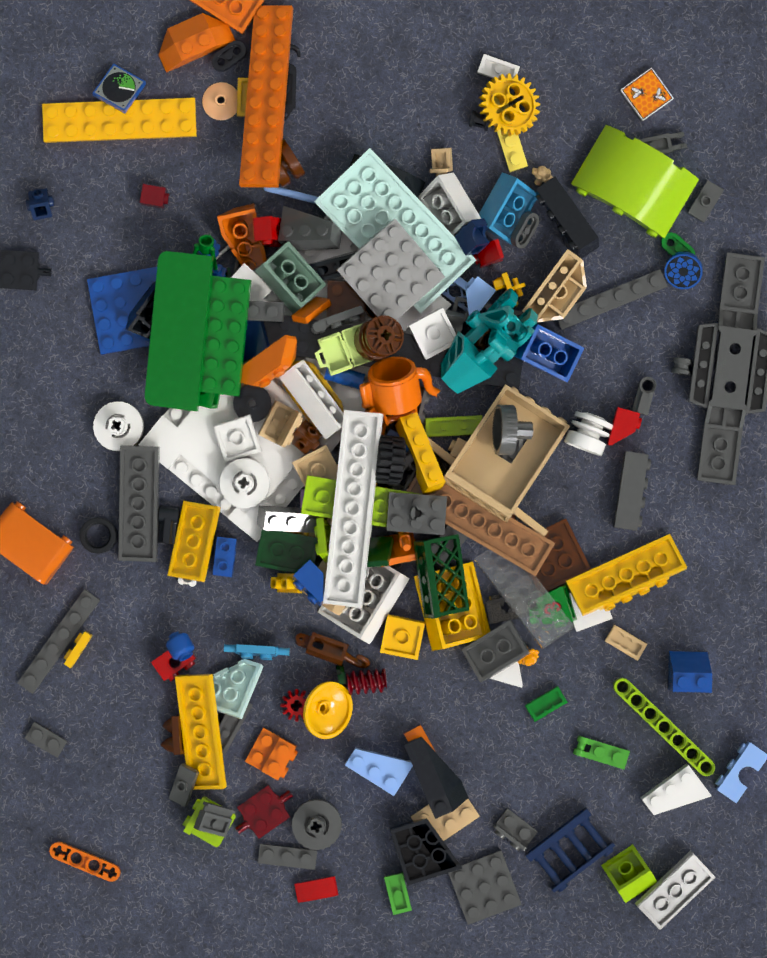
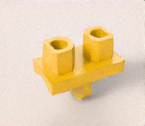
(504, 282)
(284, 583)

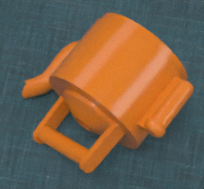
(395, 388)

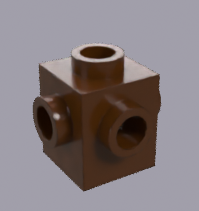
(306, 437)

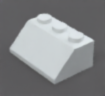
(449, 202)

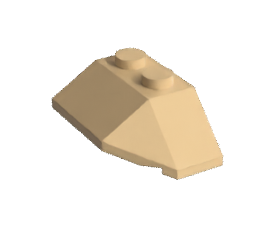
(559, 289)

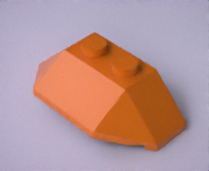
(193, 40)
(270, 362)

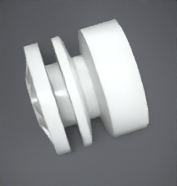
(588, 433)

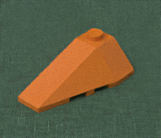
(238, 232)

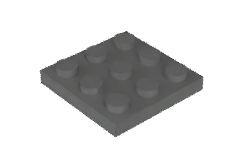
(484, 887)

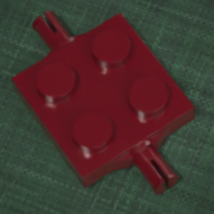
(263, 812)

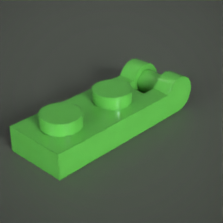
(602, 752)

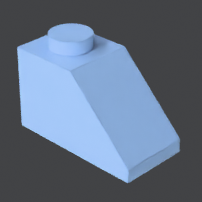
(478, 294)

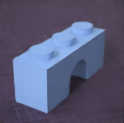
(748, 756)

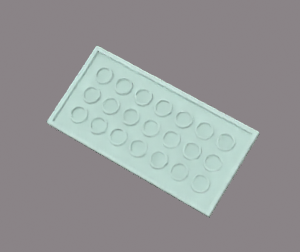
(371, 197)

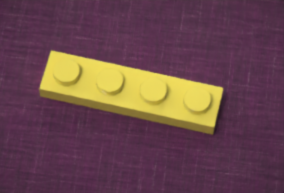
(511, 145)

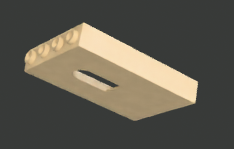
(493, 480)

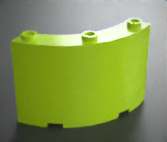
(635, 181)

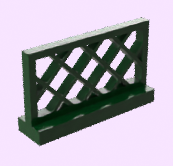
(425, 566)

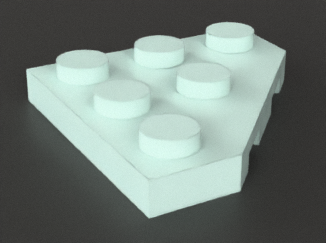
(235, 687)

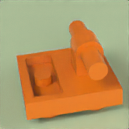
(402, 548)

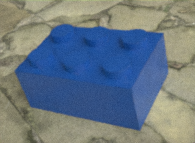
(550, 353)

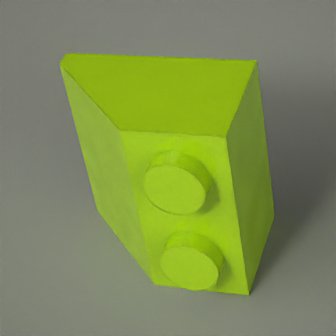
(629, 873)

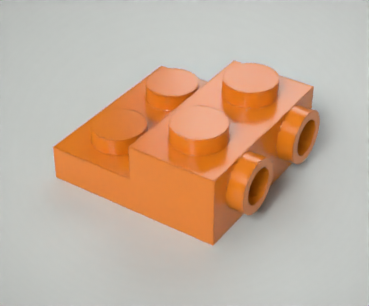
(271, 754)

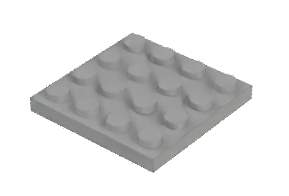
(390, 272)

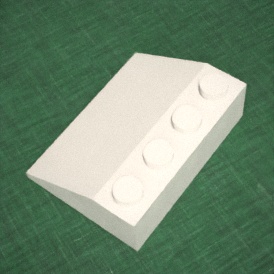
(381, 592)

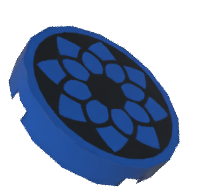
(683, 270)

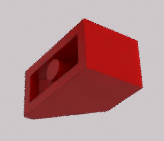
(490, 254)
(624, 423)

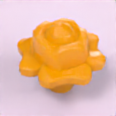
(530, 659)

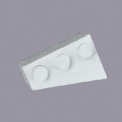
(675, 791)

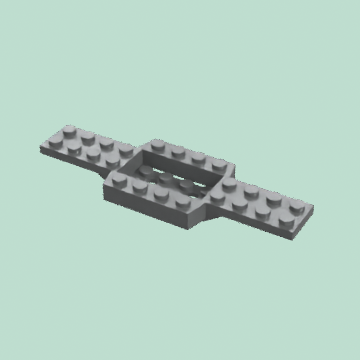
(727, 410)

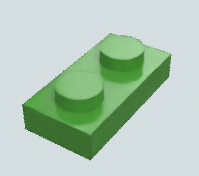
(397, 893)

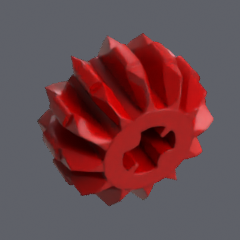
(292, 700)

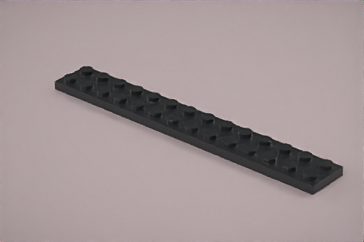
(507, 373)

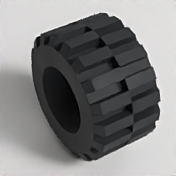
(390, 459)

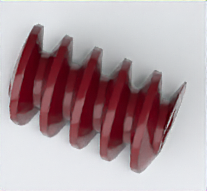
(366, 681)

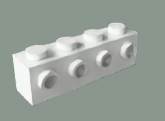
(312, 400)

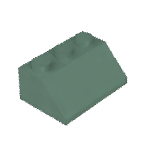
(290, 277)

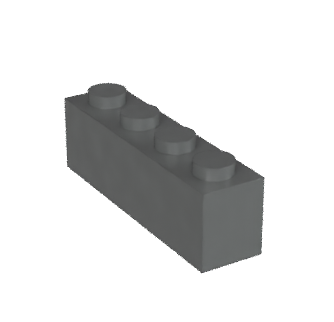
(630, 492)

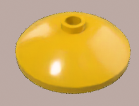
(334, 712)

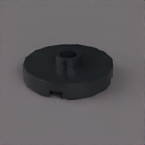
(262, 400)

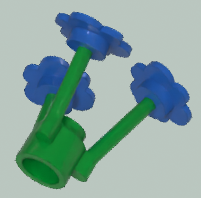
(208, 247)

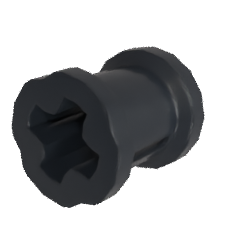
(477, 120)

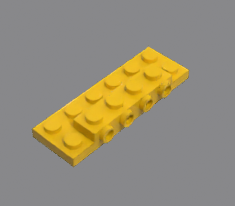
(626, 576)

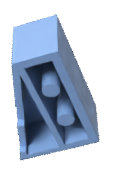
(380, 769)

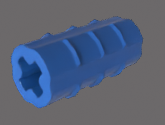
(348, 378)

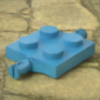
(249, 651)

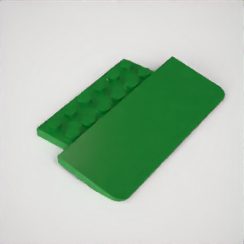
(195, 332)

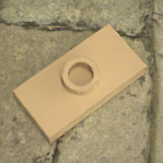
(625, 642)

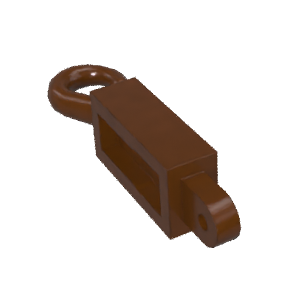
(333, 650)

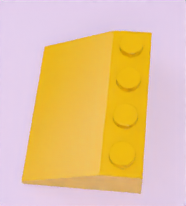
(461, 626)

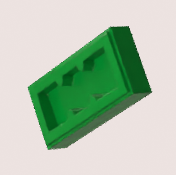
(546, 703)

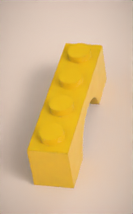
(427, 468)

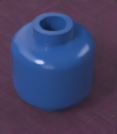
(180, 646)

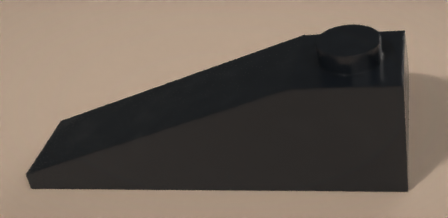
(439, 783)

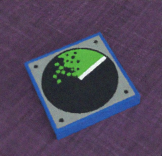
(119, 88)

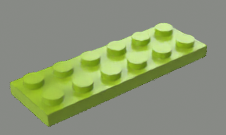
(320, 496)

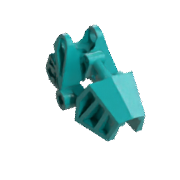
(467, 366)

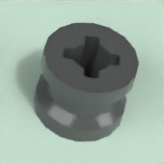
(681, 366)

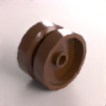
(290, 163)

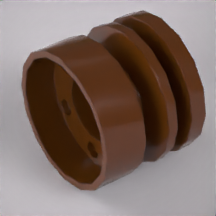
(372, 345)

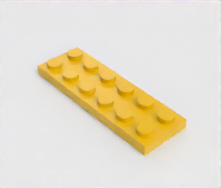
(201, 729)

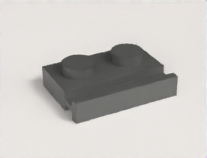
(214, 819)

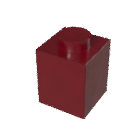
(154, 196)

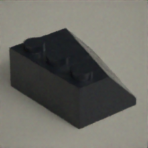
(422, 851)

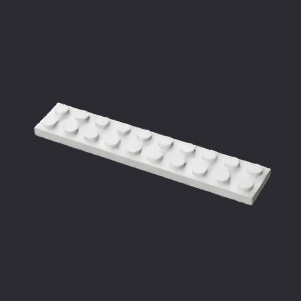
(353, 509)

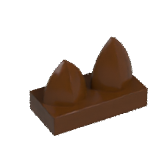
(175, 743)

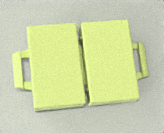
(339, 352)

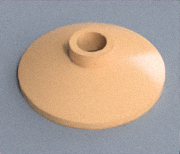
(227, 108)

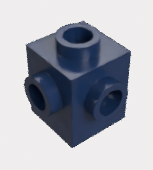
(40, 204)

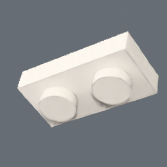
(494, 67)

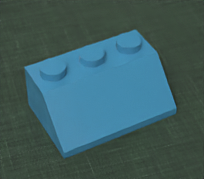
(506, 206)

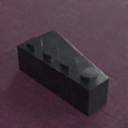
(567, 217)

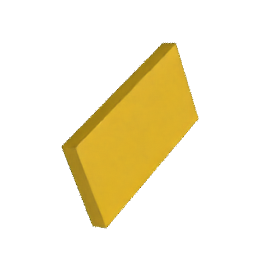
(193, 541)

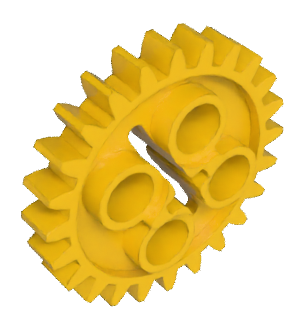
(500, 89)

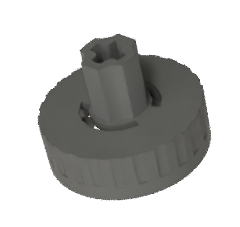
(508, 429)
(312, 837)

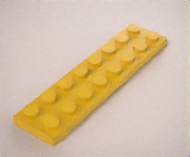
(103, 122)

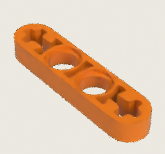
(84, 864)

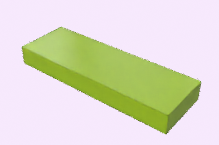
(451, 426)

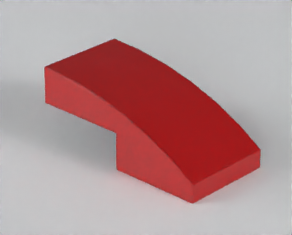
(316, 889)

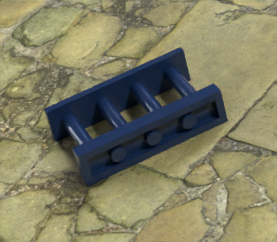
(552, 842)

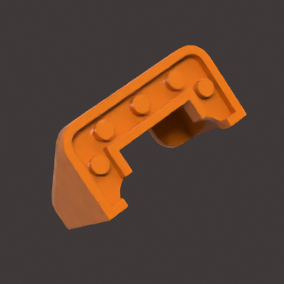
(31, 544)

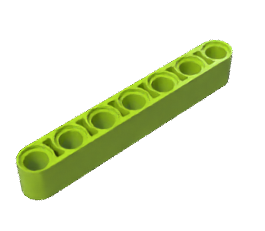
(672, 730)

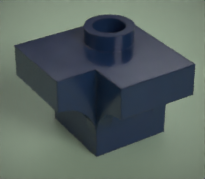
(473, 237)

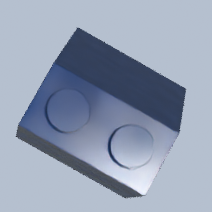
(689, 672)

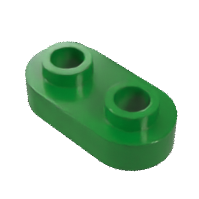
(679, 245)

